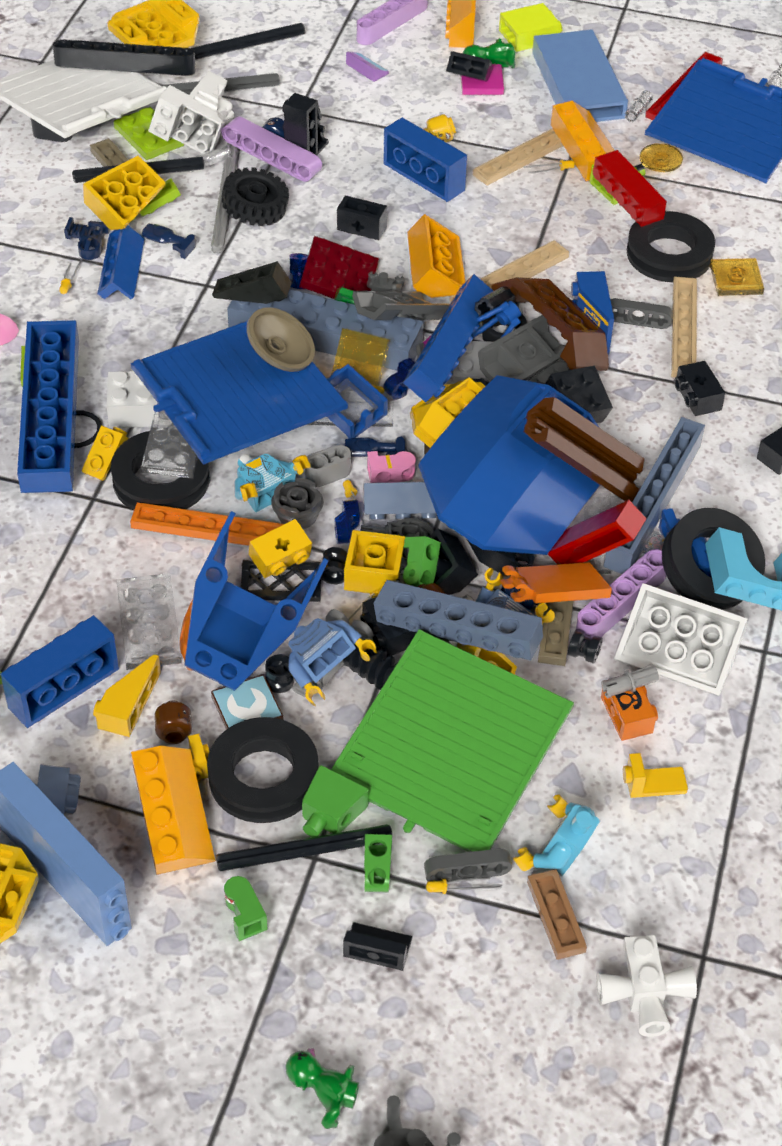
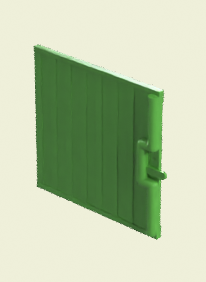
(452, 742)

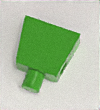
(332, 802)

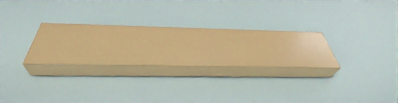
(517, 157)
(529, 264)
(684, 323)

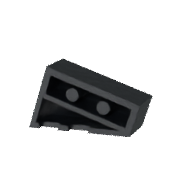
(302, 123)

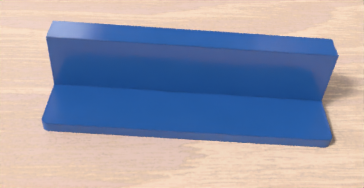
(121, 263)

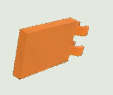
(556, 583)

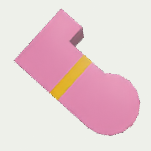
(391, 467)

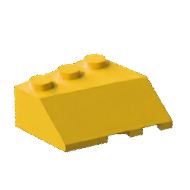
(122, 192)

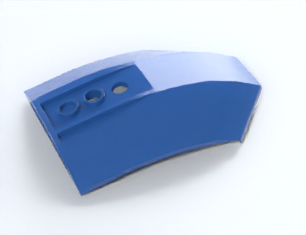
(497, 480)

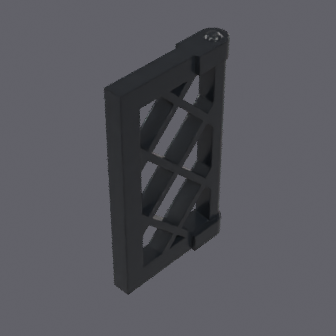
(266, 592)

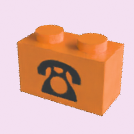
(631, 713)

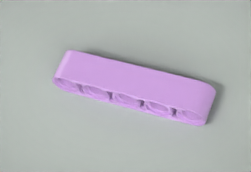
(387, 18)
(271, 149)
(604, 613)

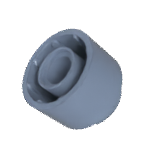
(60, 787)

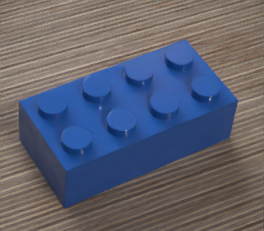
(425, 159)
(60, 671)

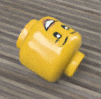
(441, 127)

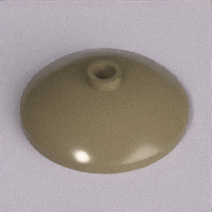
(280, 339)

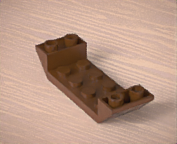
(585, 338)

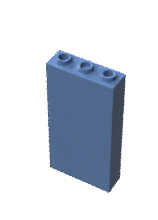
(580, 72)
(63, 856)

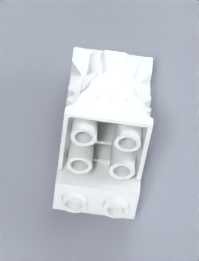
(193, 117)

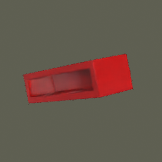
(629, 188)
(598, 534)

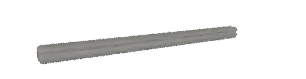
(221, 218)

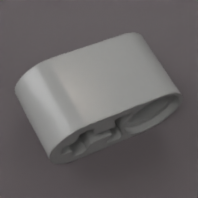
(329, 465)

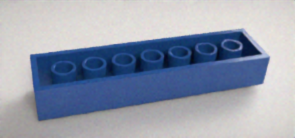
(48, 407)

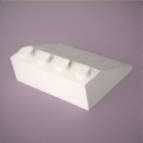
(681, 639)

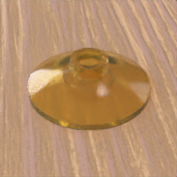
(661, 157)

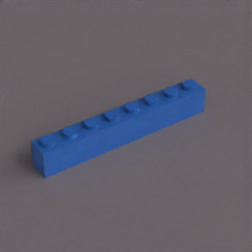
(447, 341)

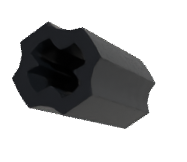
(493, 300)

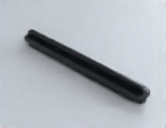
(249, 40)
(159, 167)
(298, 848)

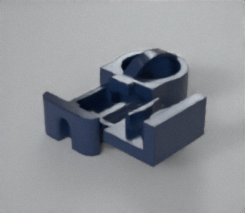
(88, 237)

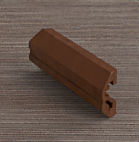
(585, 447)

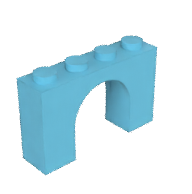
(736, 576)

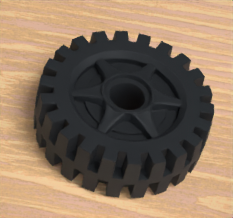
(255, 196)

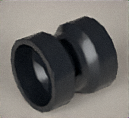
(334, 569)
(585, 646)
(278, 673)

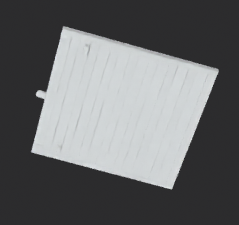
(76, 97)

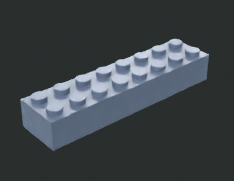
(327, 317)

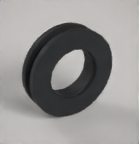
(667, 266)
(130, 489)
(681, 567)
(254, 736)

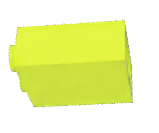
(523, 24)

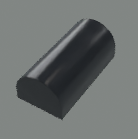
(469, 66)

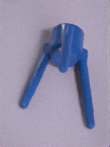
(506, 314)

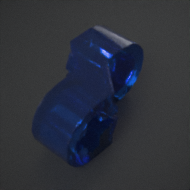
(296, 267)
(394, 384)
(346, 521)

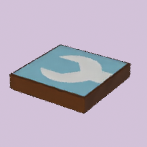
(248, 701)

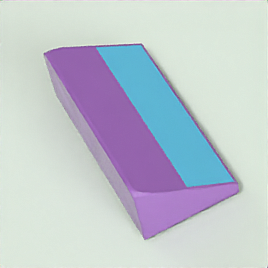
(365, 66)

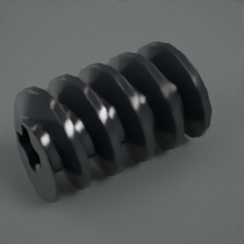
(376, 670)

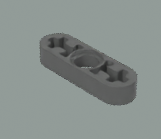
(645, 321)
(468, 865)

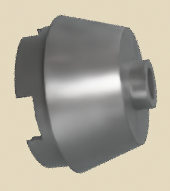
(297, 501)

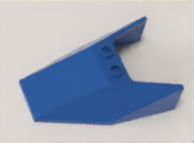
(233, 628)

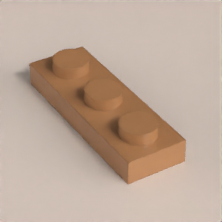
(556, 914)

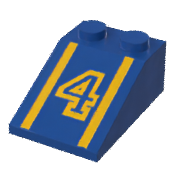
(593, 298)

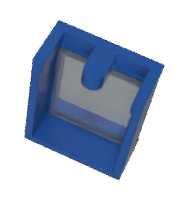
(364, 402)

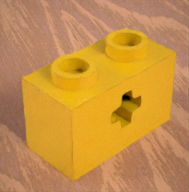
(280, 549)

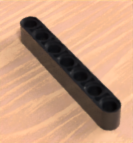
(124, 57)

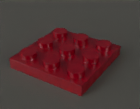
(336, 266)

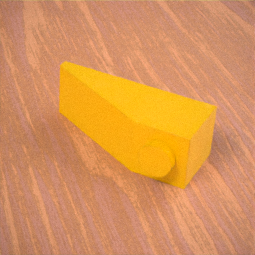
(126, 698)

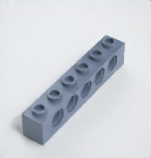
(459, 620)

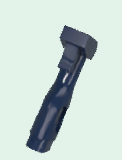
(165, 235)
(360, 446)

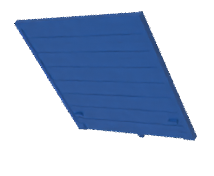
(724, 120)
(229, 396)

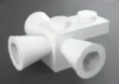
(646, 984)

